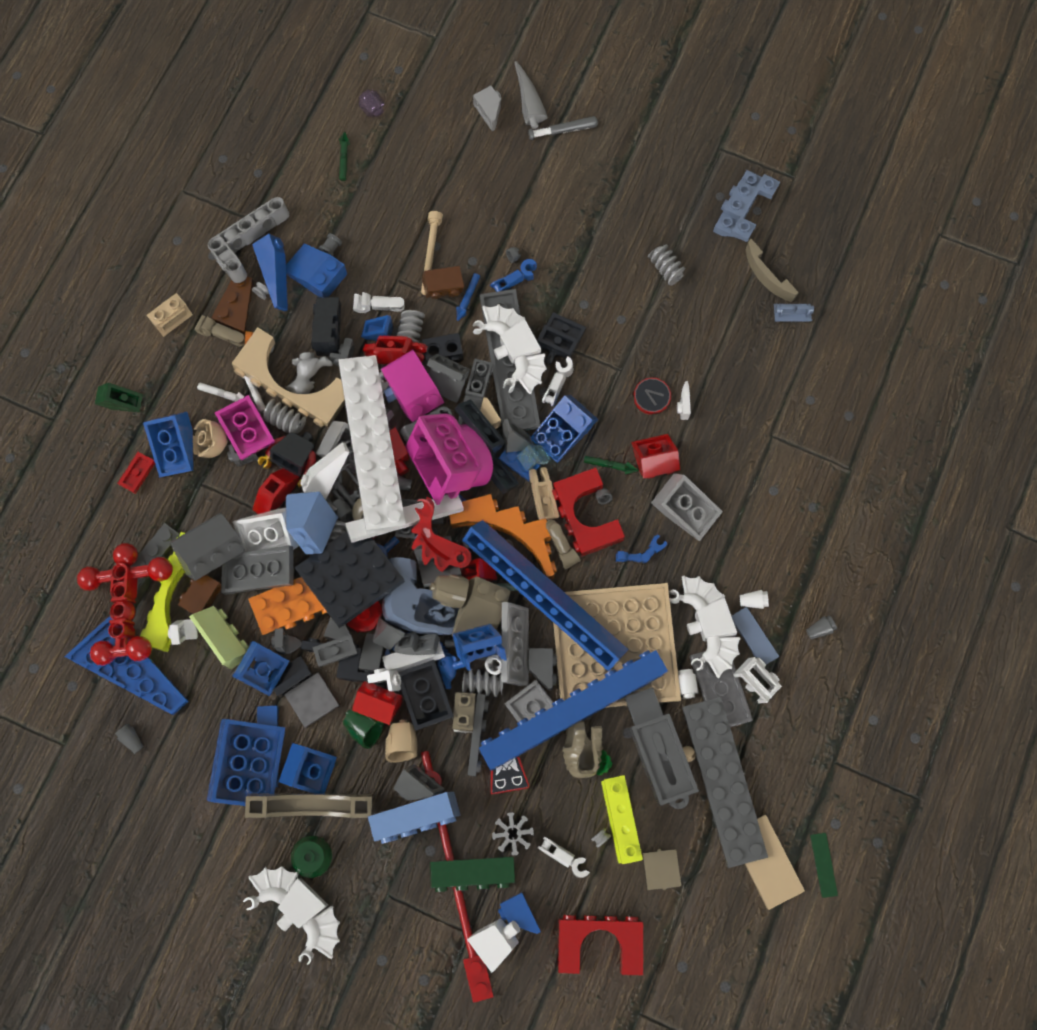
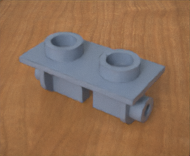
(793, 312)

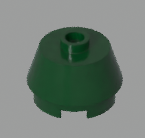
(311, 856)

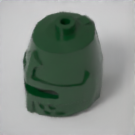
(358, 727)

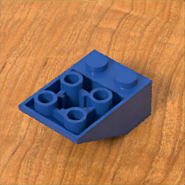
(564, 427)

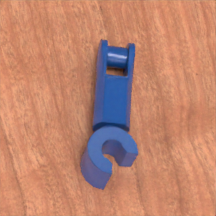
(516, 277)

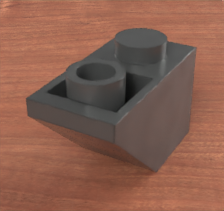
(541, 666)

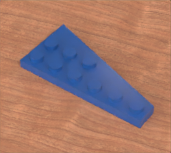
(137, 677)

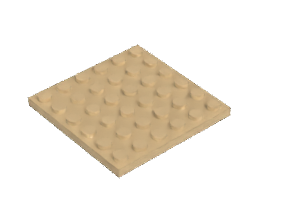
(636, 618)

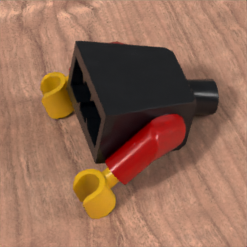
(291, 453)

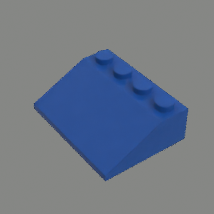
(245, 761)

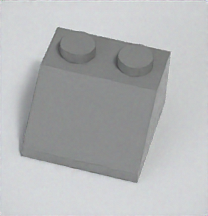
(335, 435)

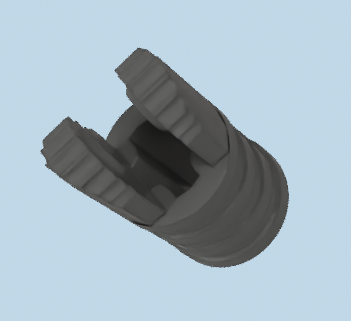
(343, 511)

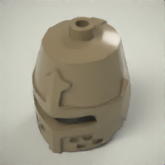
(450, 590)

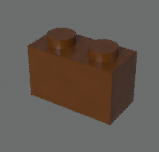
(442, 282)
(200, 594)

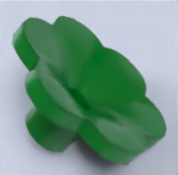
(605, 764)

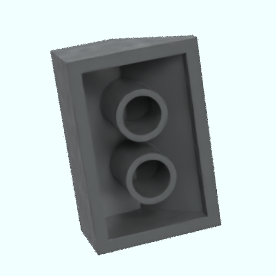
(207, 547)

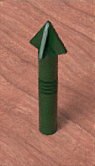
(344, 142)
(627, 468)

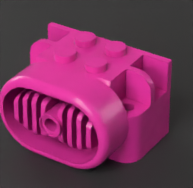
(449, 456)

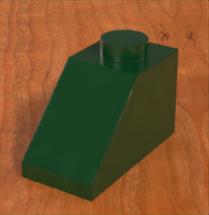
(118, 398)

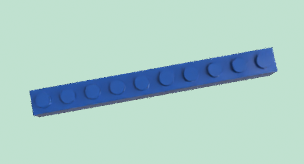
(545, 595)
(572, 710)

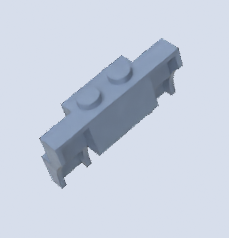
(732, 220)

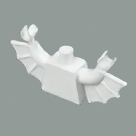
(516, 343)
(712, 621)
(300, 907)

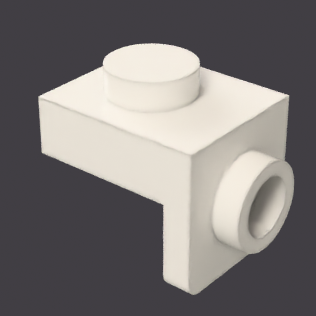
(181, 631)
(391, 676)

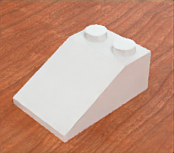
(264, 531)

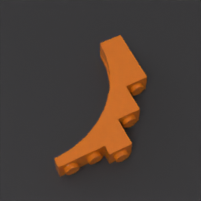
(509, 521)

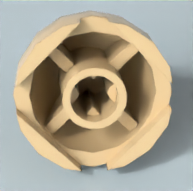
(209, 439)

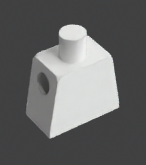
(495, 942)

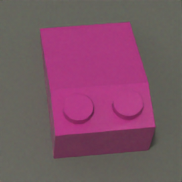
(412, 386)
(244, 427)

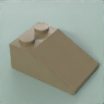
(481, 606)

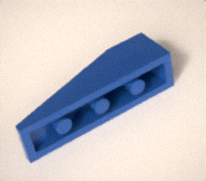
(273, 266)

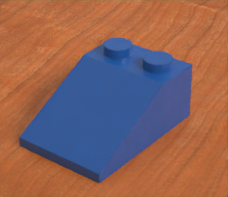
(316, 270)
(171, 443)

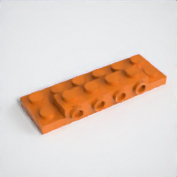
(285, 606)

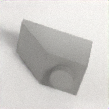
(488, 105)

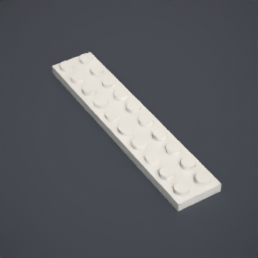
(371, 444)

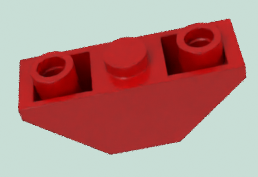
(275, 490)

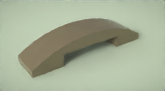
(766, 277)

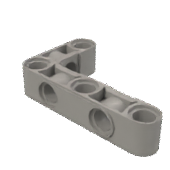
(243, 233)

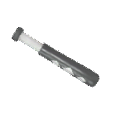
(580, 124)

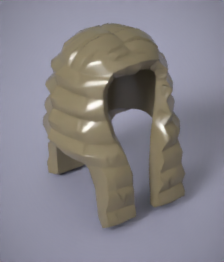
(582, 754)

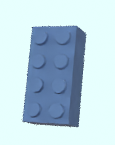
(414, 816)

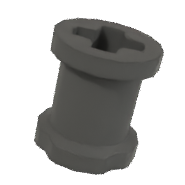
(330, 244)

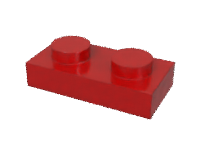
(136, 472)

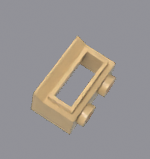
(169, 313)

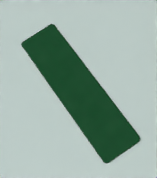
(824, 865)

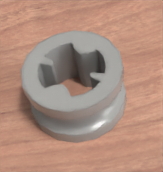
(261, 290)
(601, 837)

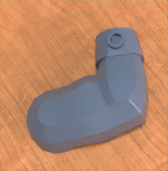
(415, 608)

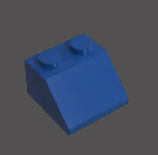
(307, 769)

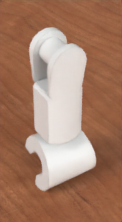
(363, 303)
(558, 381)
(564, 857)

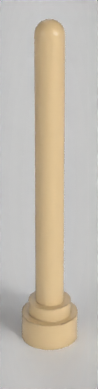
(434, 219)

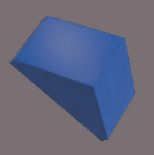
(377, 327)

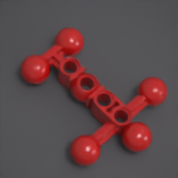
(90, 578)

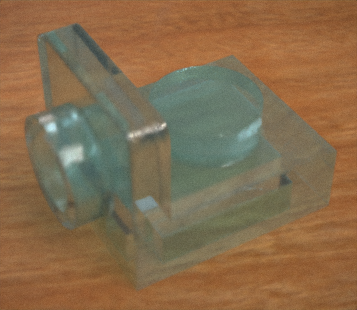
(533, 455)

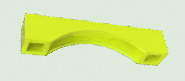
(159, 617)

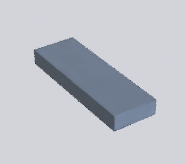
(754, 636)

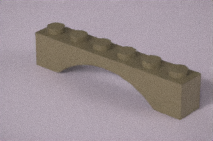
(339, 805)

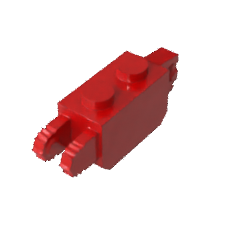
(393, 347)

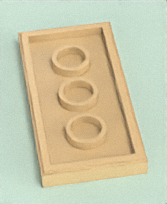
(773, 875)

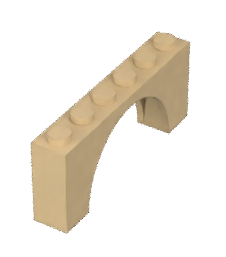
(253, 363)

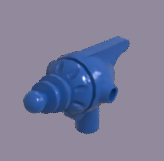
(448, 667)

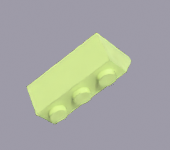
(220, 636)

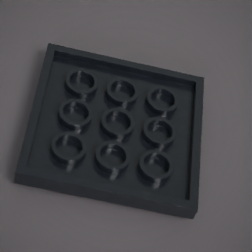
(349, 577)

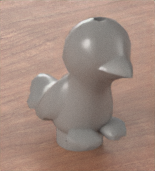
(307, 367)

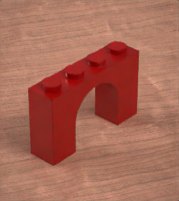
(585, 538)
(573, 931)

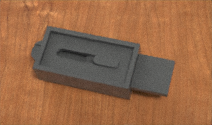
(660, 750)

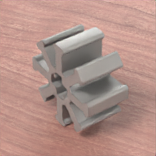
(506, 834)

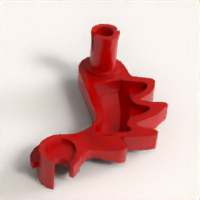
(434, 546)

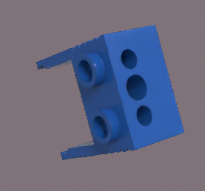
(478, 643)

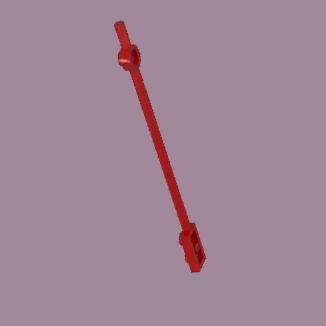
(475, 967)

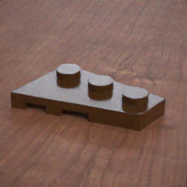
(234, 305)

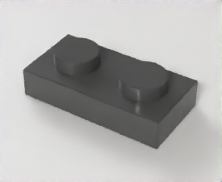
(335, 650)

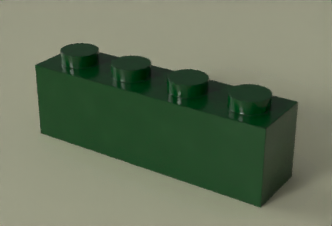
(472, 872)

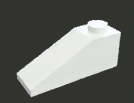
(324, 472)

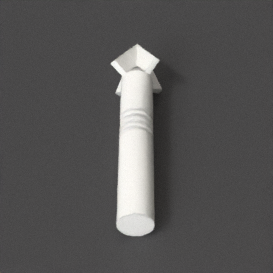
(219, 392)
(255, 394)

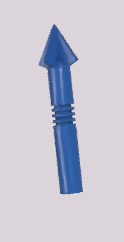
(461, 311)

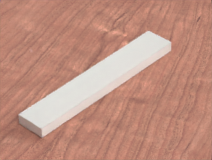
(448, 506)

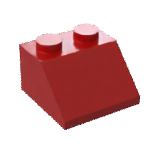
(656, 456)
(377, 702)

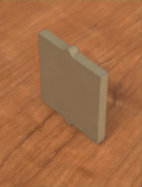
(661, 869)

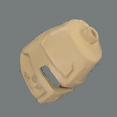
(401, 742)

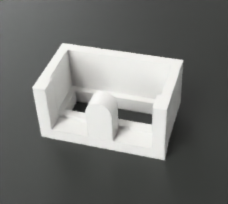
(753, 684)

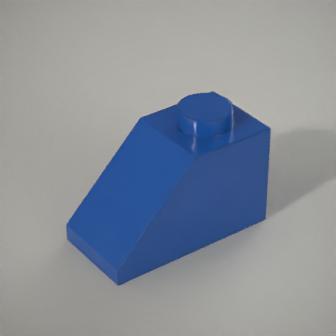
(517, 910)

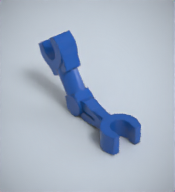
(653, 548)

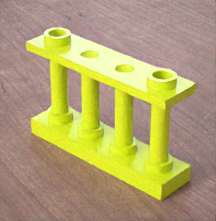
(621, 820)

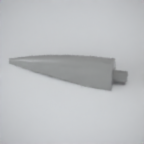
(532, 106)

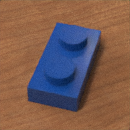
(510, 460)

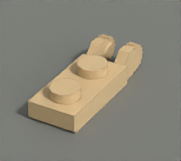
(543, 496)

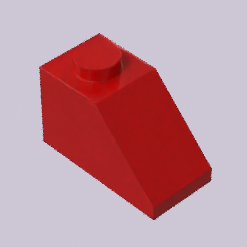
(480, 569)

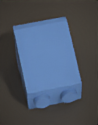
(309, 520)

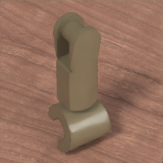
(207, 326)
(566, 553)

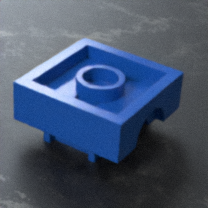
(266, 662)

